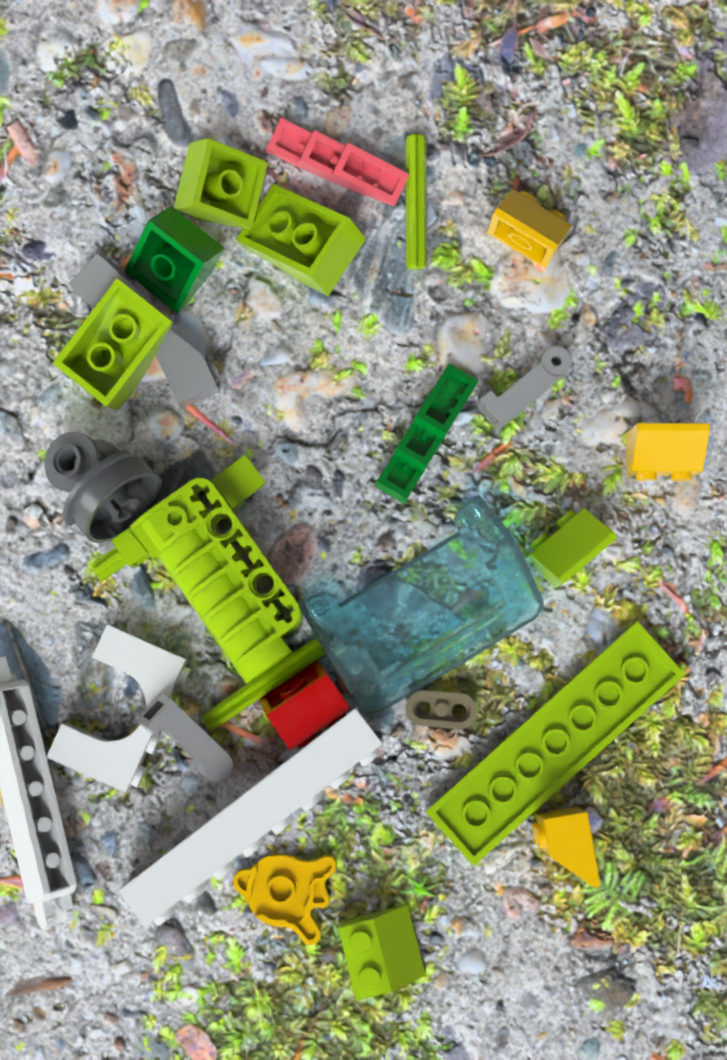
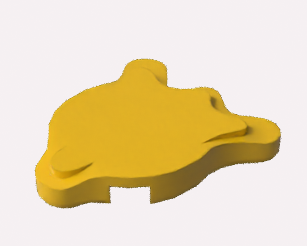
(286, 890)

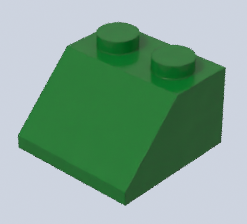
(173, 258)

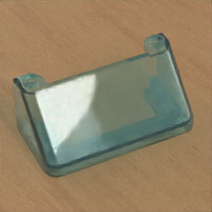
(428, 612)

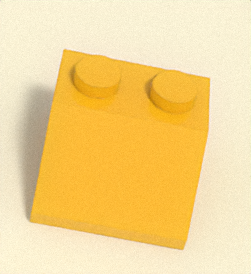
(529, 227)
(666, 450)
(568, 840)

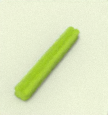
(416, 203)
(262, 685)

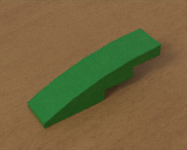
(426, 433)

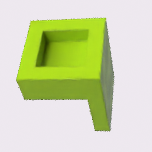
(238, 482)

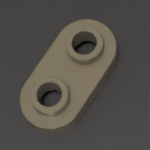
(440, 710)

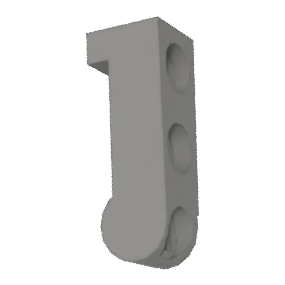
(550, 369)
(208, 756)

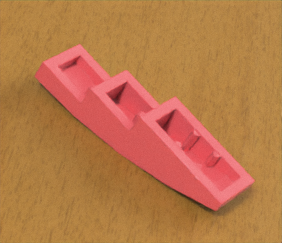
(337, 162)

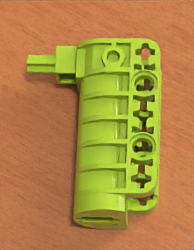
(211, 575)

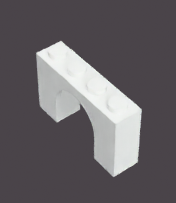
(120, 761)

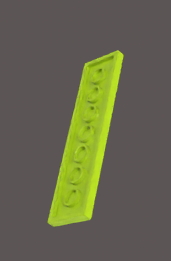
(554, 743)

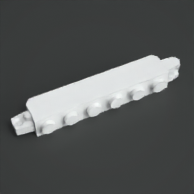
(32, 804)

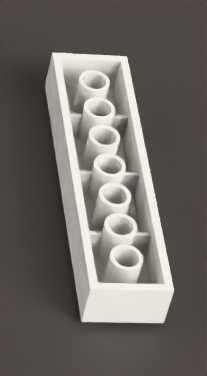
(249, 817)

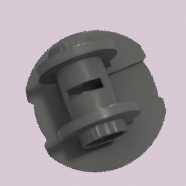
(104, 484)

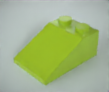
(303, 239)
(114, 345)

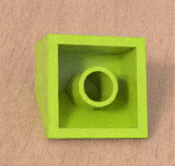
(220, 184)
(570, 547)
(381, 951)

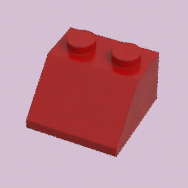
(304, 706)

